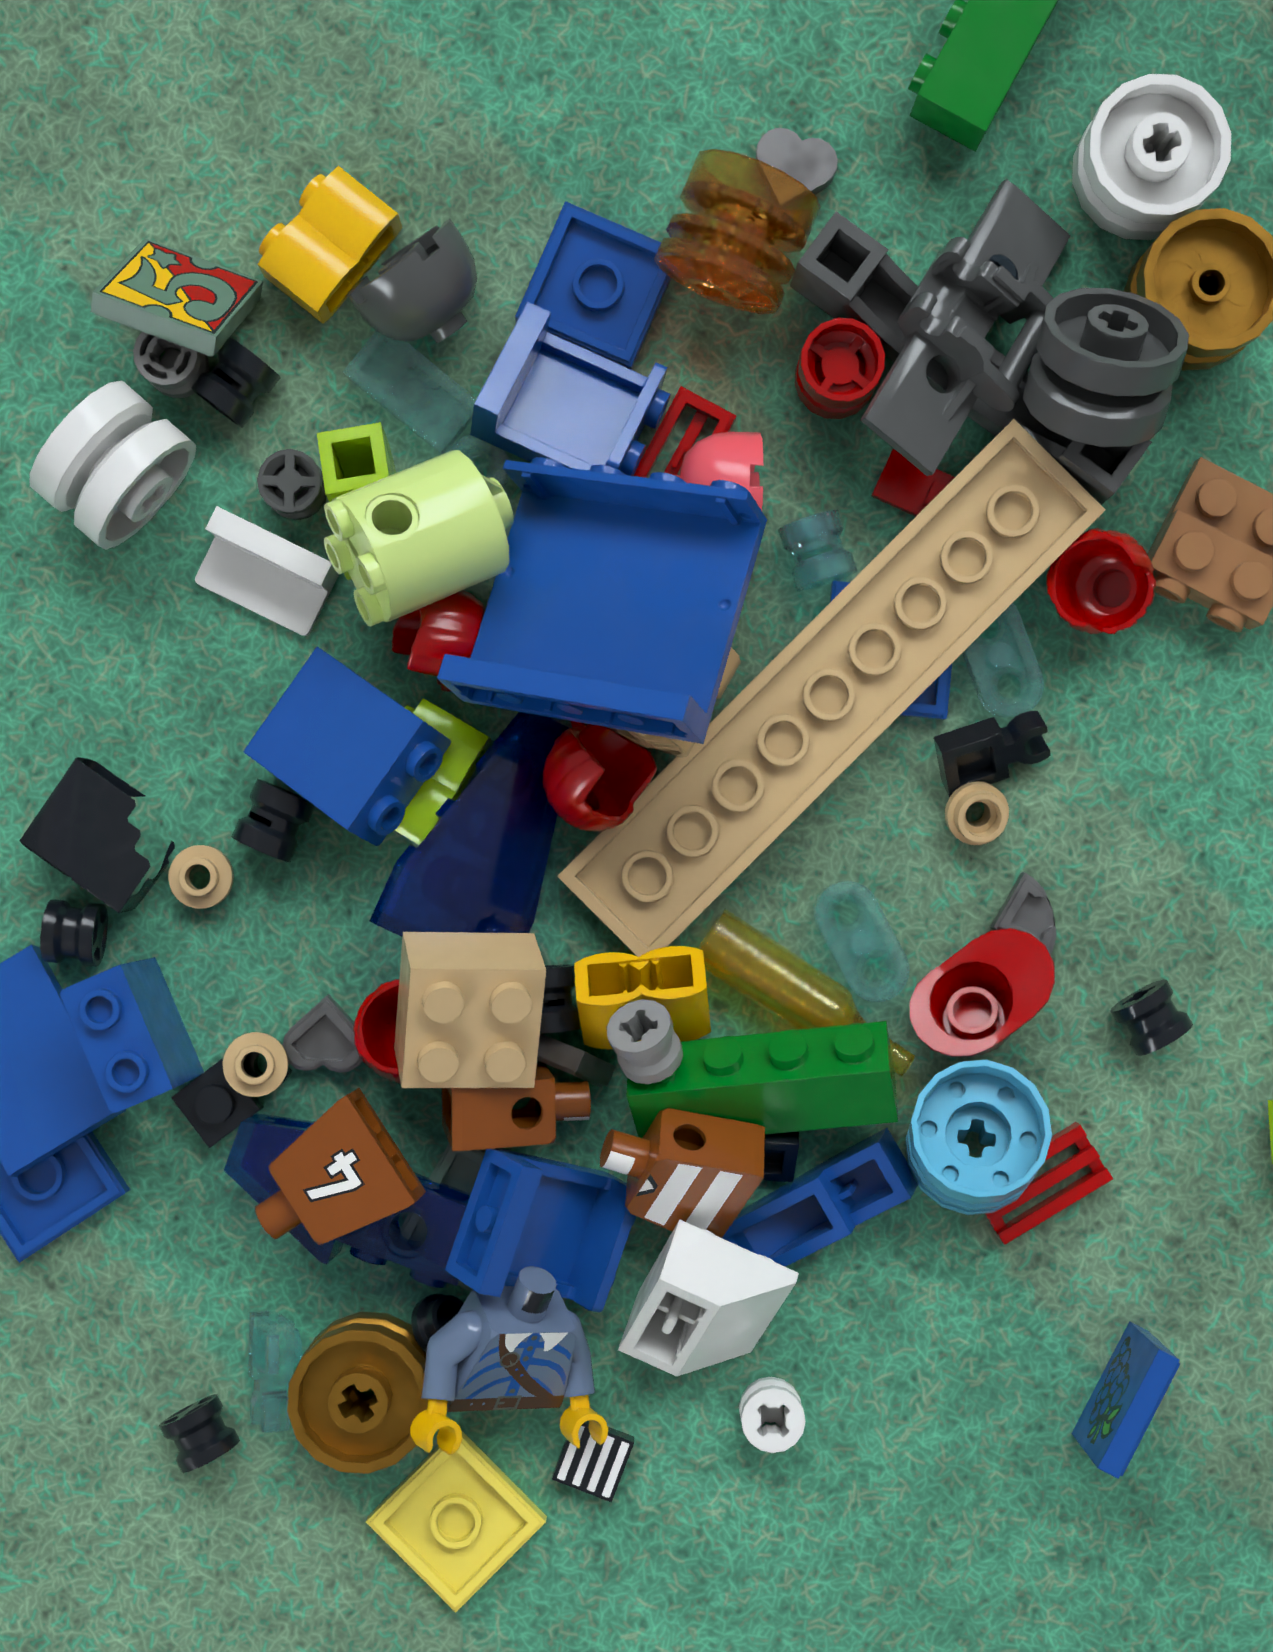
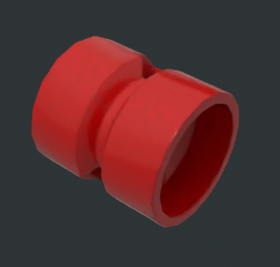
(839, 368)

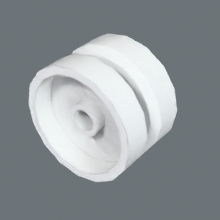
(1151, 155)
(112, 464)

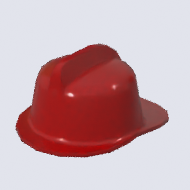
(982, 993)

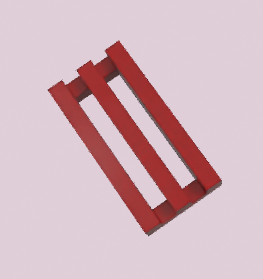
(704, 410)
(1063, 1198)

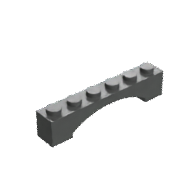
(856, 279)

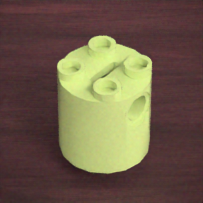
(419, 535)

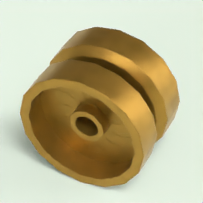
(1227, 259)
(330, 1413)

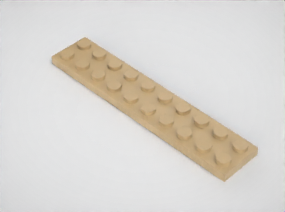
(833, 691)

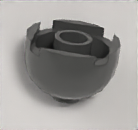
(420, 288)

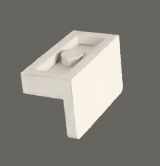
(265, 573)

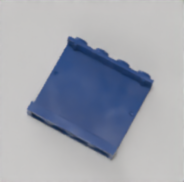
(614, 600)

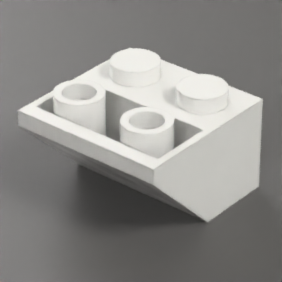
(703, 1302)

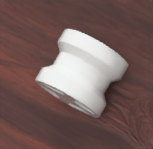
(764, 1403)

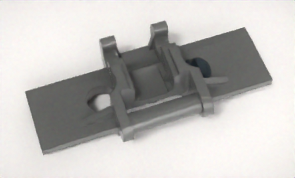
(948, 318)

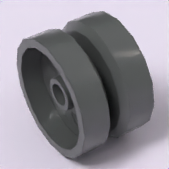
(1105, 367)

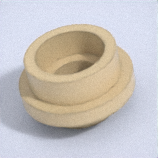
(989, 825)
(220, 876)
(276, 1064)

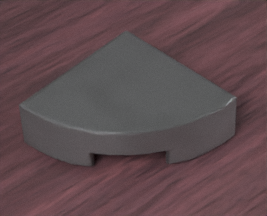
(1028, 911)
(574, 1061)

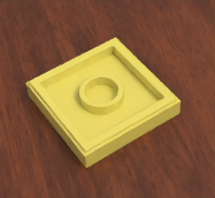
(456, 1521)

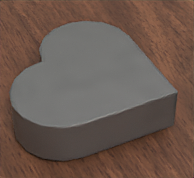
(807, 160)
(323, 1038)

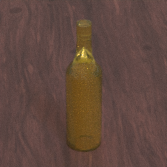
(781, 980)

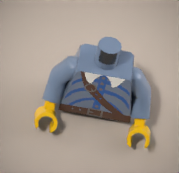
(508, 1357)

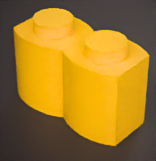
(328, 243)
(666, 975)

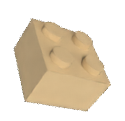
(469, 1010)

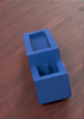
(825, 1201)

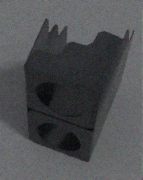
(89, 837)

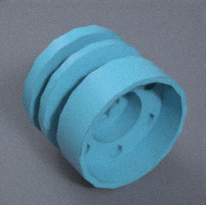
(1009, 1120)

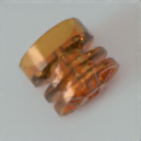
(737, 231)

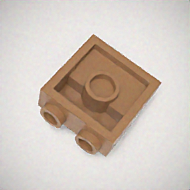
(1218, 547)

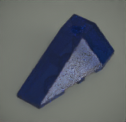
(487, 851)

